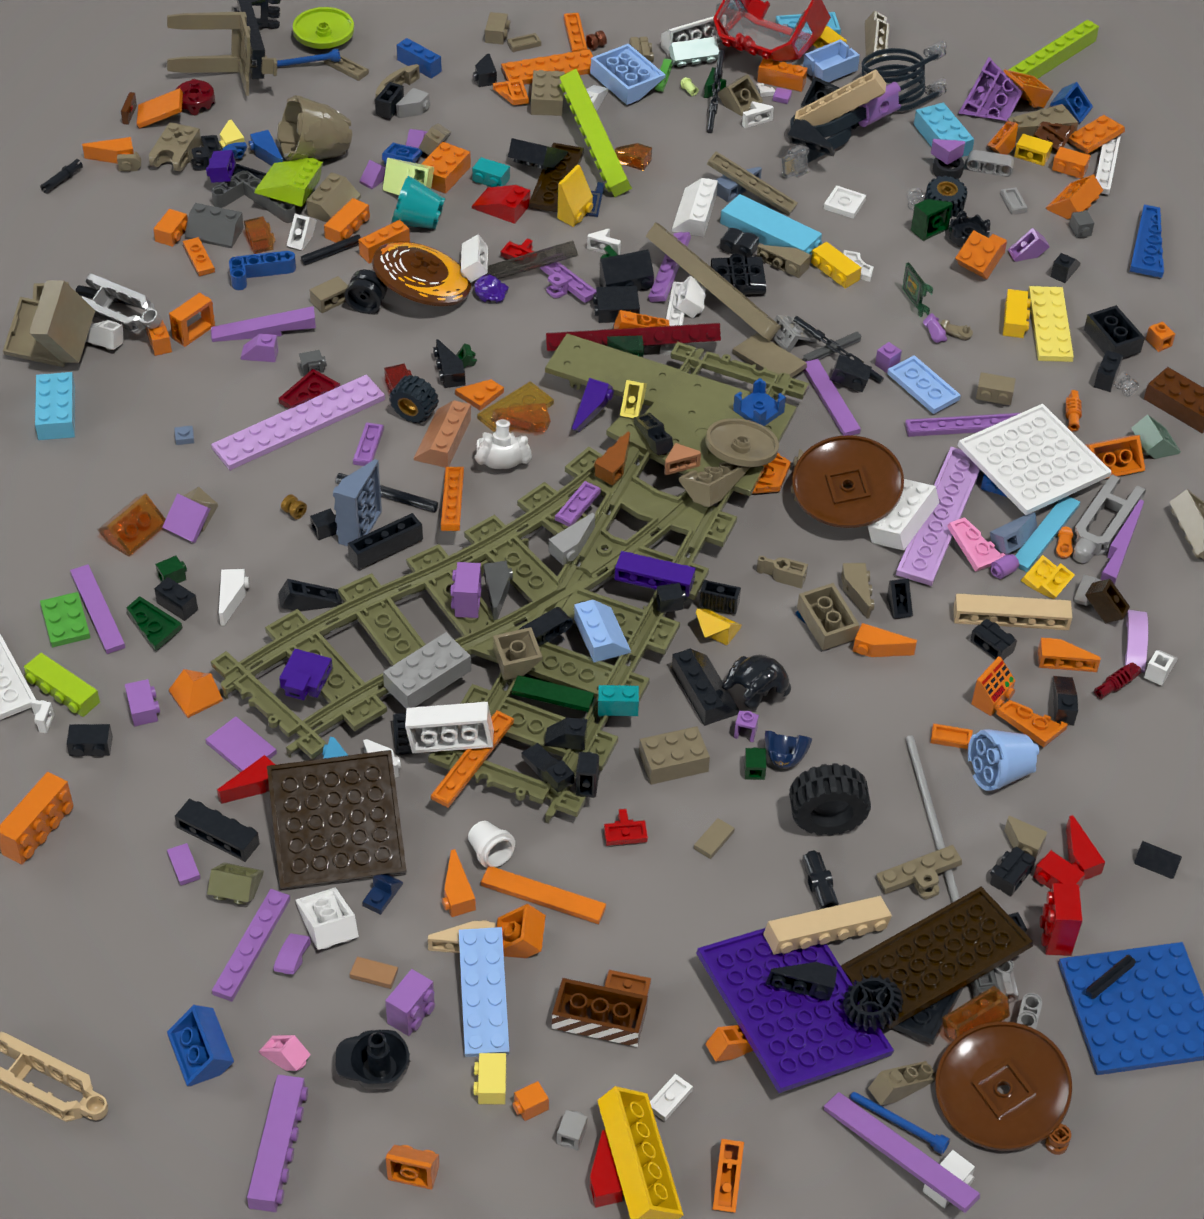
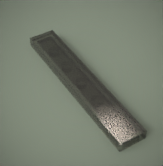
(533, 260)

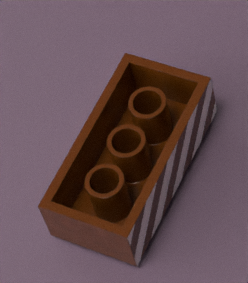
(599, 1012)

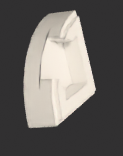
(764, 91)

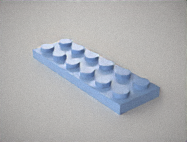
(483, 991)

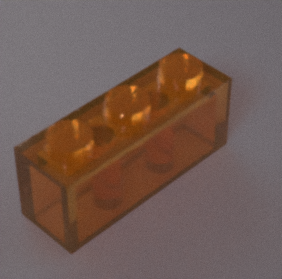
(984, 1008)

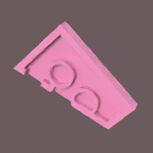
(976, 549)

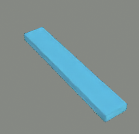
(1046, 532)

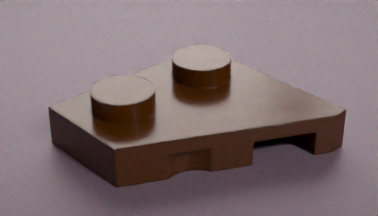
(1054, 133)

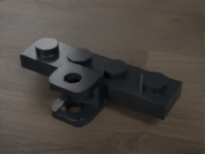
(209, 144)

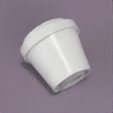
(491, 844)

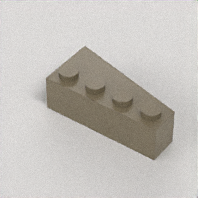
(1030, 121)

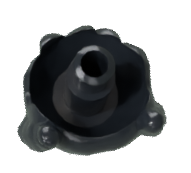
(758, 676)

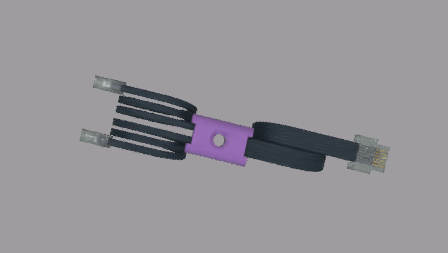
(799, 156)

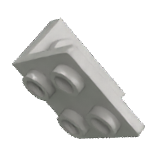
(790, 333)

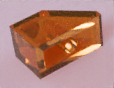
(634, 155)

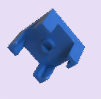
(758, 405)

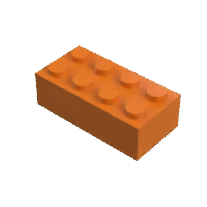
(35, 818)

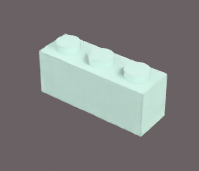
(694, 51)

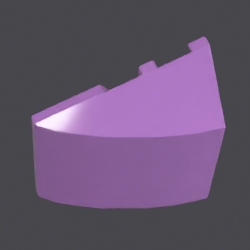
(992, 94)

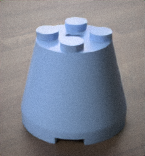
(1001, 757)

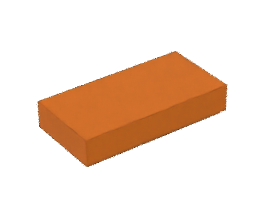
(951, 736)

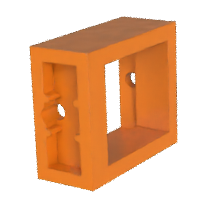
(178, 319)

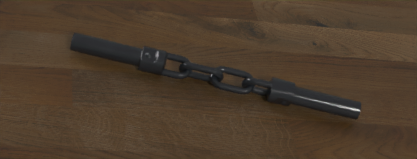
(713, 107)
(820, 336)

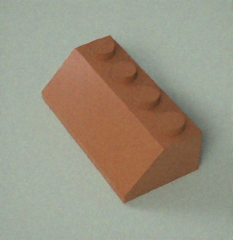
(444, 434)

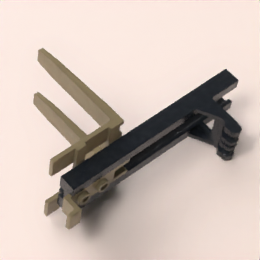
(246, 41)

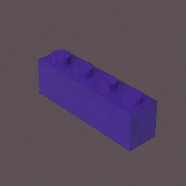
(653, 572)

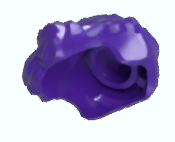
(490, 288)

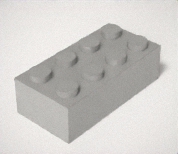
(427, 671)

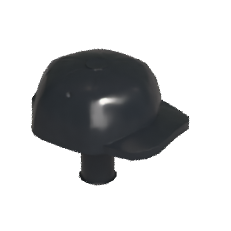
(373, 1059)

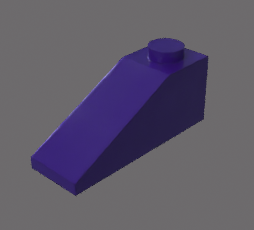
(593, 401)

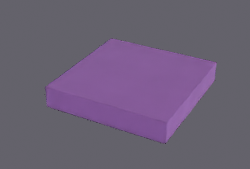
(186, 518)

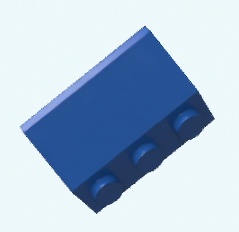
(200, 1045)

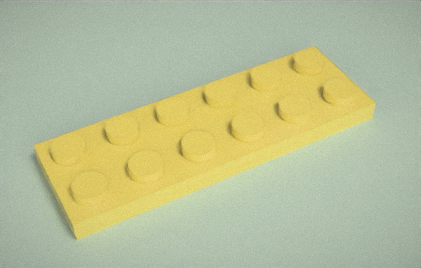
(1050, 324)

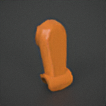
(1064, 545)

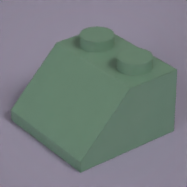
(1155, 438)

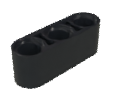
(549, 625)

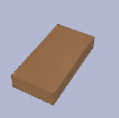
(374, 972)

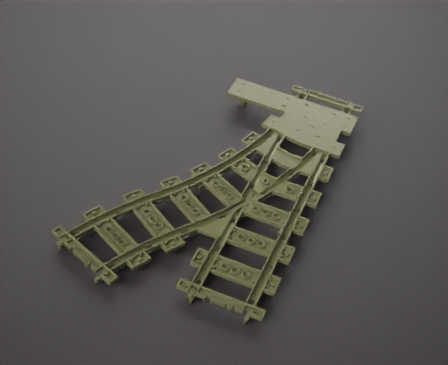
(687, 409)

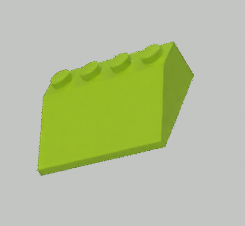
(291, 180)

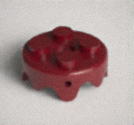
(196, 95)

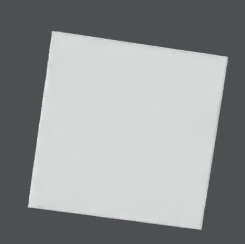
(844, 202)

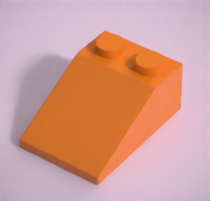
(1032, 88)

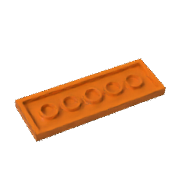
(562, 62)

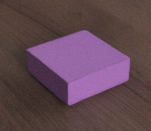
(782, 95)

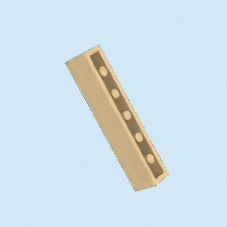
(843, 99)
(1013, 611)
(827, 925)

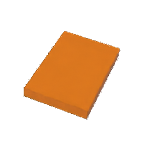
(159, 108)

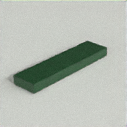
(553, 693)

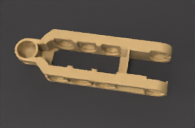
(27, 1057)

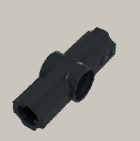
(820, 880)

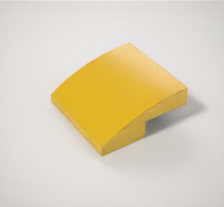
(1047, 577)

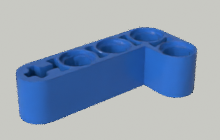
(260, 265)

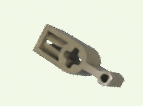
(783, 570)

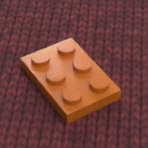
(1096, 134)

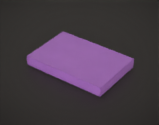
(239, 744)

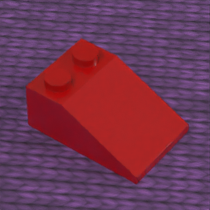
(504, 202)

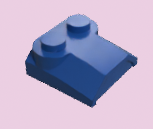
(401, 152)

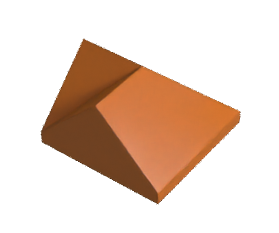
(1005, 139)
(195, 692)

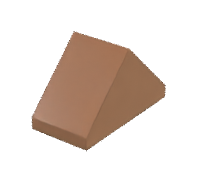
(681, 459)

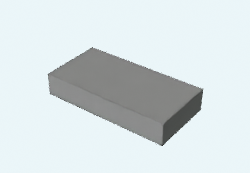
(1014, 200)

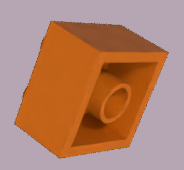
(980, 254)

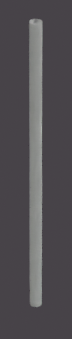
(931, 812)

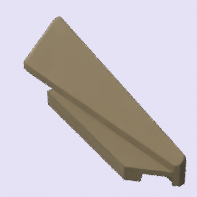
(876, 34)

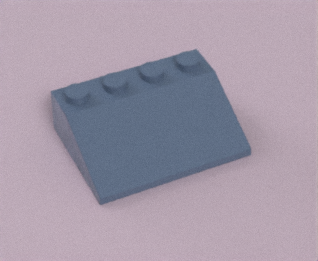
(358, 503)

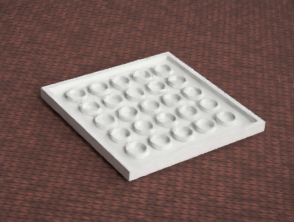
(1034, 459)

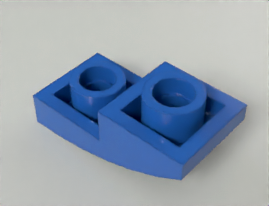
(238, 149)

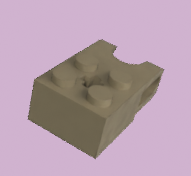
(175, 146)

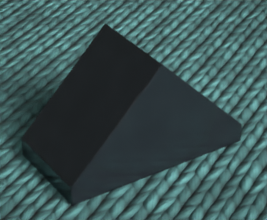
(900, 598)

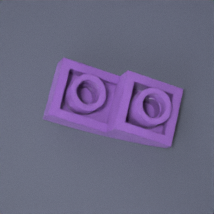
(291, 953)

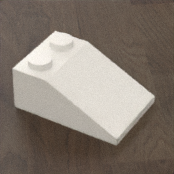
(327, 918)

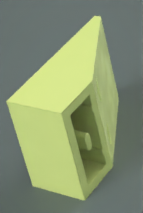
(398, 170)

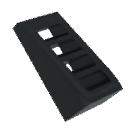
(399, 723)

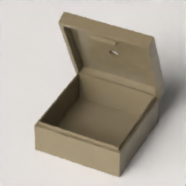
(50, 328)

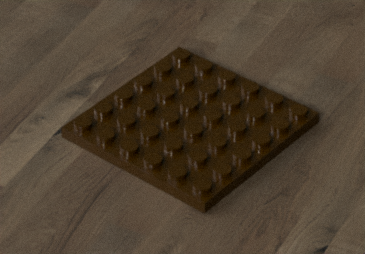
(336, 819)

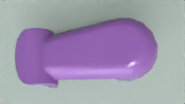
(936, 331)

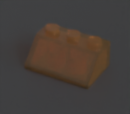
(133, 525)

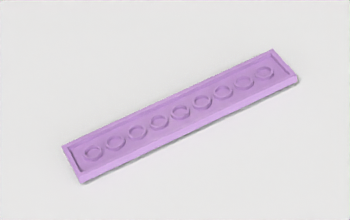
(297, 422)
(932, 540)

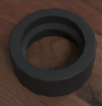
(956, 172)

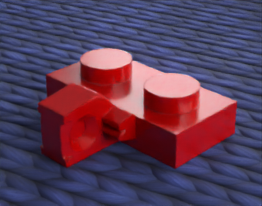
(513, 250)
(625, 830)

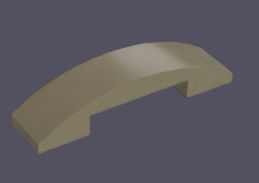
(404, 75)

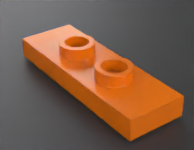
(198, 256)

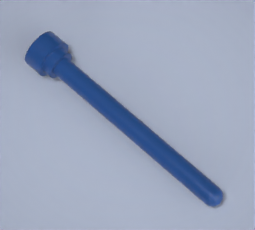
(333, 55)
(938, 1142)

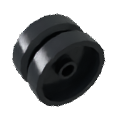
(365, 292)

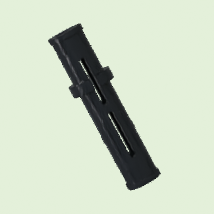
(66, 172)

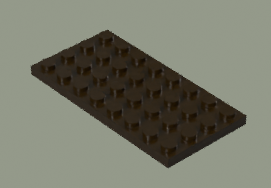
(943, 952)

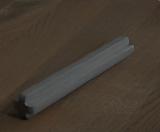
(825, 351)

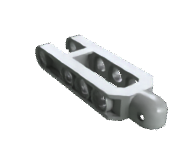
(108, 291)
(1089, 544)

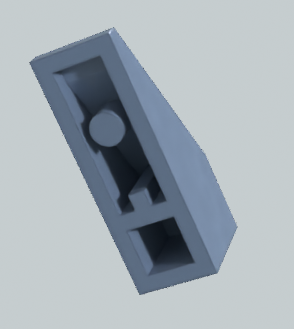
(729, 189)

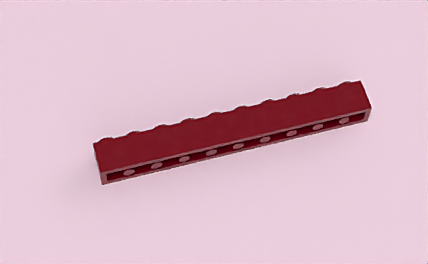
(651, 335)

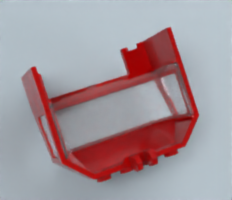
(743, 27)

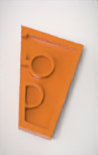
(1038, 728)

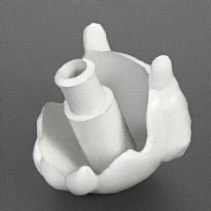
(502, 449)

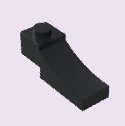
(655, 433)
(548, 767)

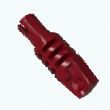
(1118, 680)

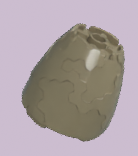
(312, 130)

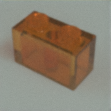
(259, 234)

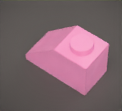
(285, 1052)

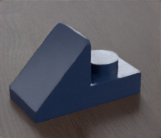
(382, 893)

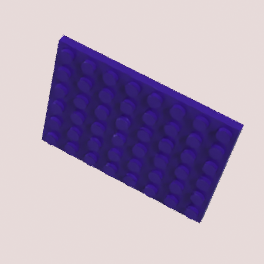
(790, 1032)

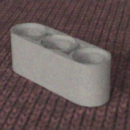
(990, 163)
(1027, 1014)

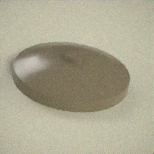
(742, 442)

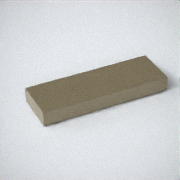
(349, 68)

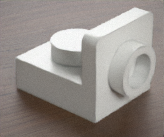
(43, 714)

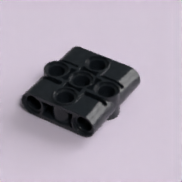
(742, 272)

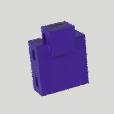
(305, 674)

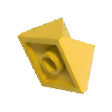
(717, 626)

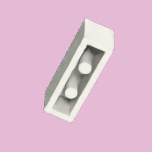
(474, 258)

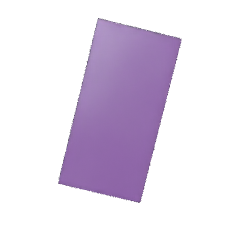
(183, 864)

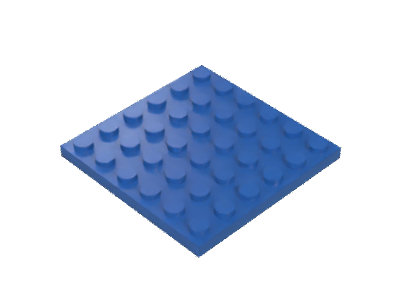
(1146, 1015)

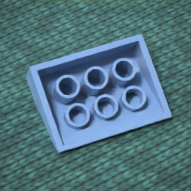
(626, 73)

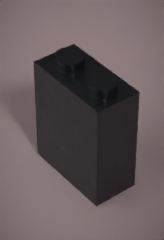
(612, 300)

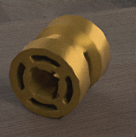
(291, 505)

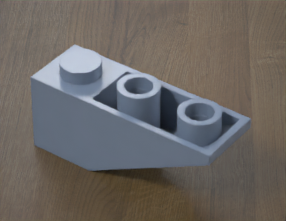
(1014, 534)

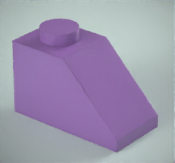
(1029, 246)
(261, 348)

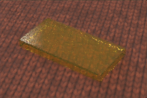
(525, 395)

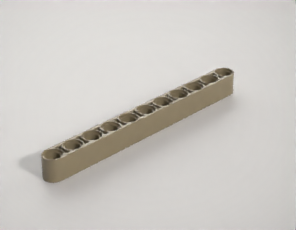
(713, 281)

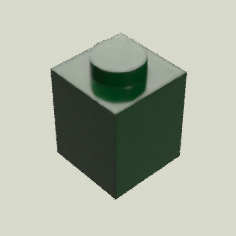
(171, 568)
(755, 763)

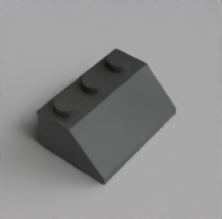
(214, 225)

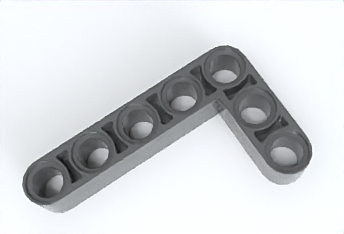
(245, 184)

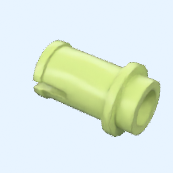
(686, 83)

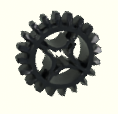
(875, 995)

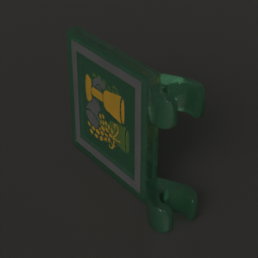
(916, 289)

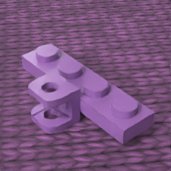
(565, 280)

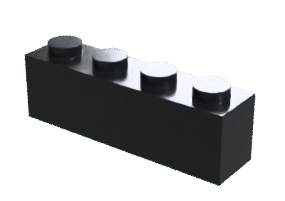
(385, 541)
(217, 829)

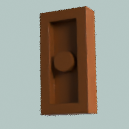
(628, 982)

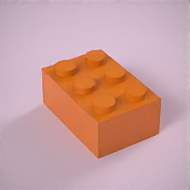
(449, 165)

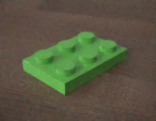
(65, 619)

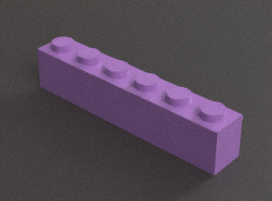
(277, 1143)

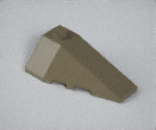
(712, 483)

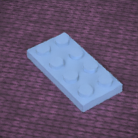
(923, 384)

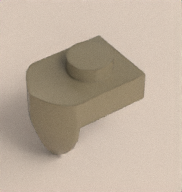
(129, 162)

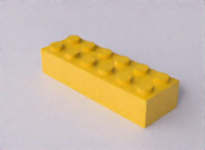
(639, 1155)

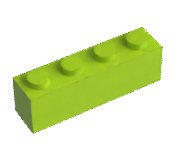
(61, 684)

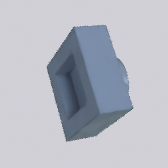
(184, 435)

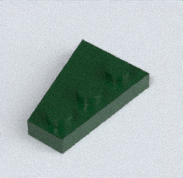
(153, 622)

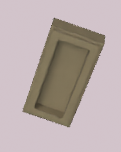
(524, 42)
(714, 838)

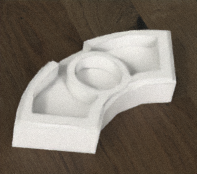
(866, 270)

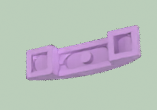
(1137, 638)

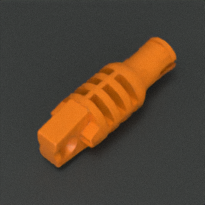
(1073, 410)

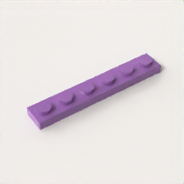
(667, 273)
(251, 945)

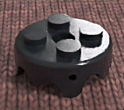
(963, 225)

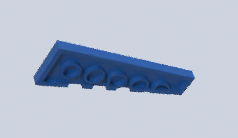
(1148, 246)

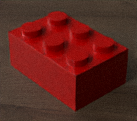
(1061, 919)

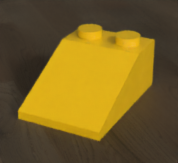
(574, 197)

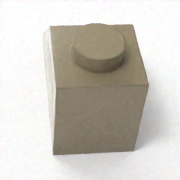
(1025, 836)

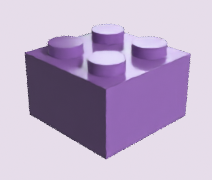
(466, 590)
(410, 1002)

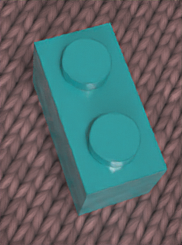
(490, 173)
(618, 700)

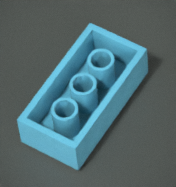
(941, 123)
(55, 406)

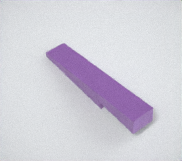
(270, 324)
(1120, 545)

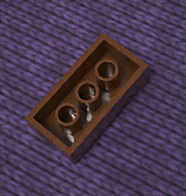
(1178, 397)

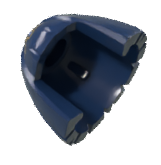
(785, 750)

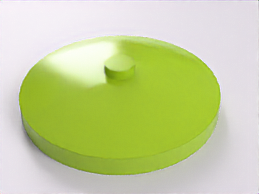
(323, 27)

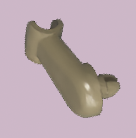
(960, 332)

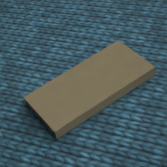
(767, 354)

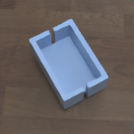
(831, 61)

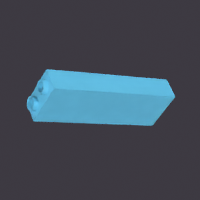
(769, 225)

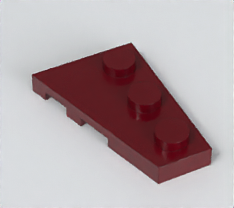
(307, 388)

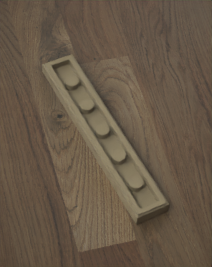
(752, 183)

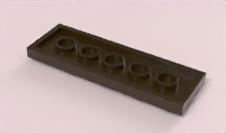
(546, 190)

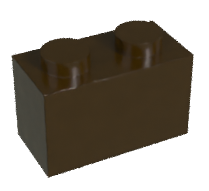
(1107, 600)

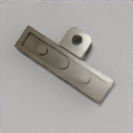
(921, 872)

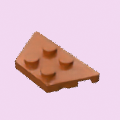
(773, 475)

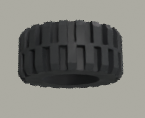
(829, 799)

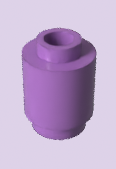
(1004, 566)

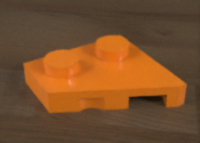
(512, 91)
(480, 393)

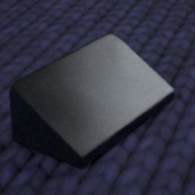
(1157, 860)

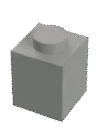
(572, 1129)

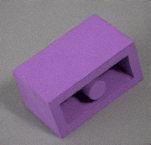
(141, 702)

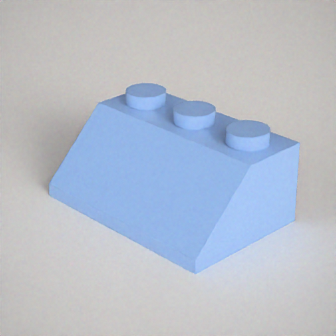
(600, 630)

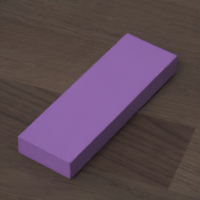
(368, 444)
(577, 504)

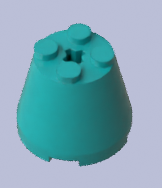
(418, 205)

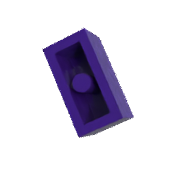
(221, 166)

